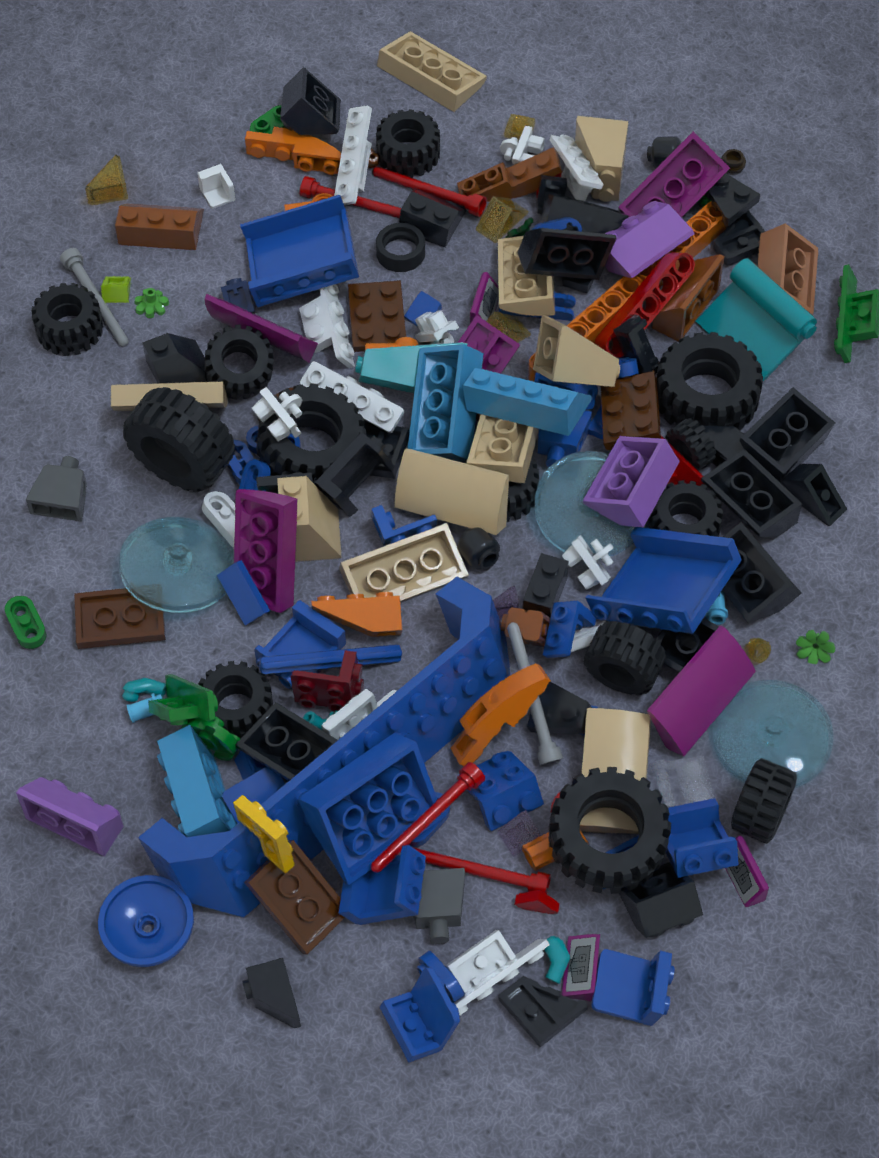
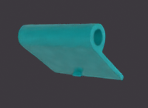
(759, 316)

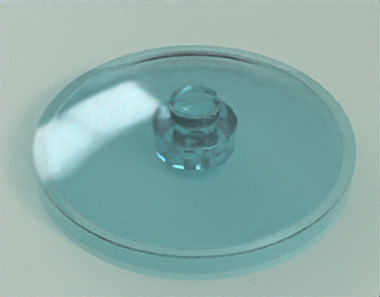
(561, 506)
(175, 564)
(773, 724)

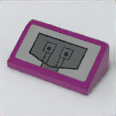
(485, 298)
(747, 876)
(582, 968)

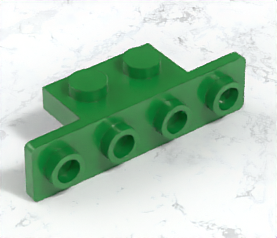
(857, 315)
(184, 702)

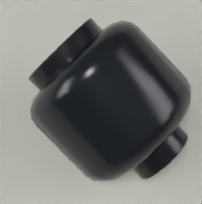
(661, 149)
(478, 548)

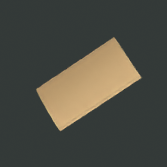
(430, 70)
(520, 291)
(128, 396)
(503, 447)
(452, 491)
(406, 566)
(617, 741)

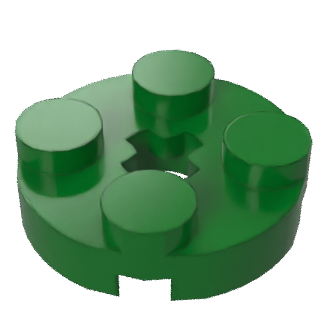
(215, 737)

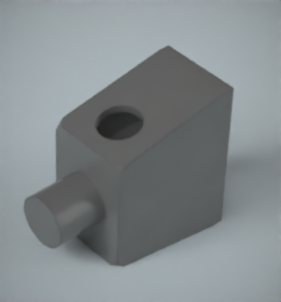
(59, 491)
(441, 902)

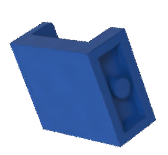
(303, 633)
(699, 839)
(386, 893)

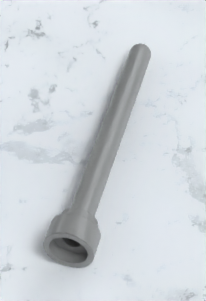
(73, 261)
(548, 750)

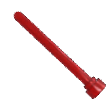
(310, 187)
(473, 203)
(469, 778)
(534, 882)

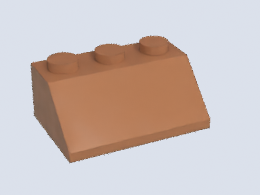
(790, 263)

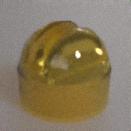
(758, 644)

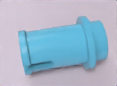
(718, 610)
(141, 709)

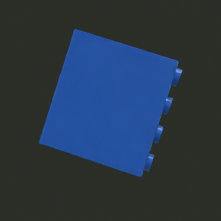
(299, 251)
(668, 580)

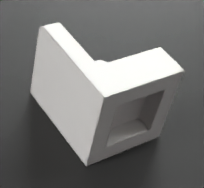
(216, 186)

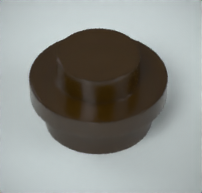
(735, 160)

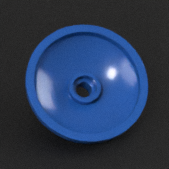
(141, 903)

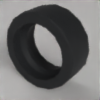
(400, 263)

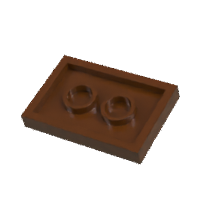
(376, 313)
(630, 409)
(115, 619)
(297, 900)

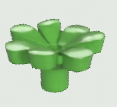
(151, 302)
(815, 647)

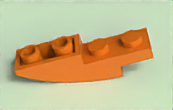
(305, 150)
(502, 704)

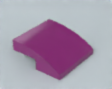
(495, 345)

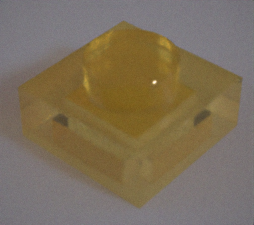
(516, 125)

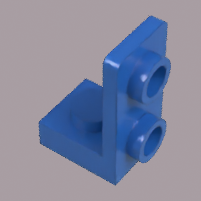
(384, 523)
(564, 620)

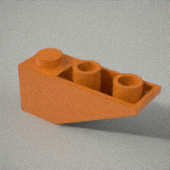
(370, 615)

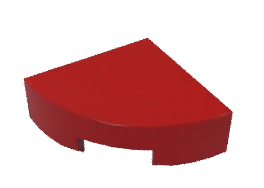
(537, 901)

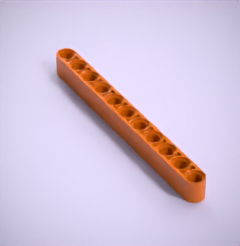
(706, 225)

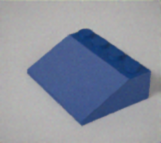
(369, 804)

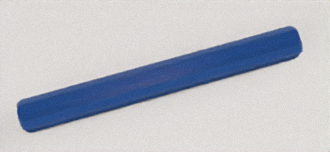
(328, 659)

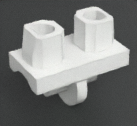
(519, 150)
(435, 328)
(284, 424)
(596, 572)

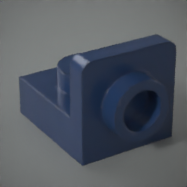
(238, 293)

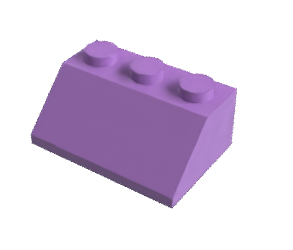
(646, 239)
(632, 480)
(70, 814)

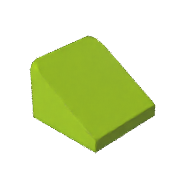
(116, 289)

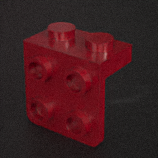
(329, 690)

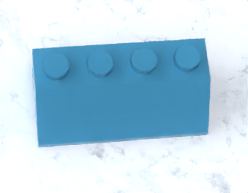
(524, 401)
(439, 408)
(195, 784)

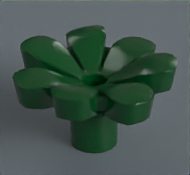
(521, 230)

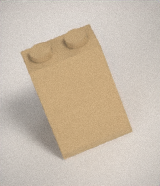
(605, 148)
(571, 358)
(316, 520)

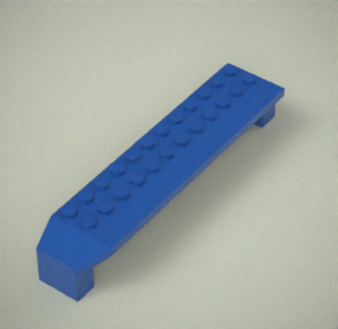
(425, 710)

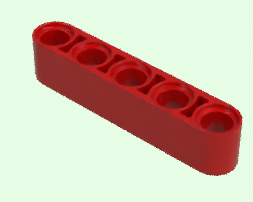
(654, 297)

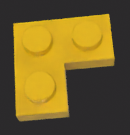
(271, 833)

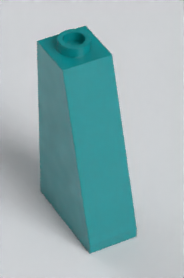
(391, 366)

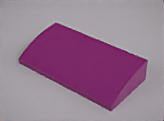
(679, 179)
(277, 335)
(267, 543)
(701, 691)

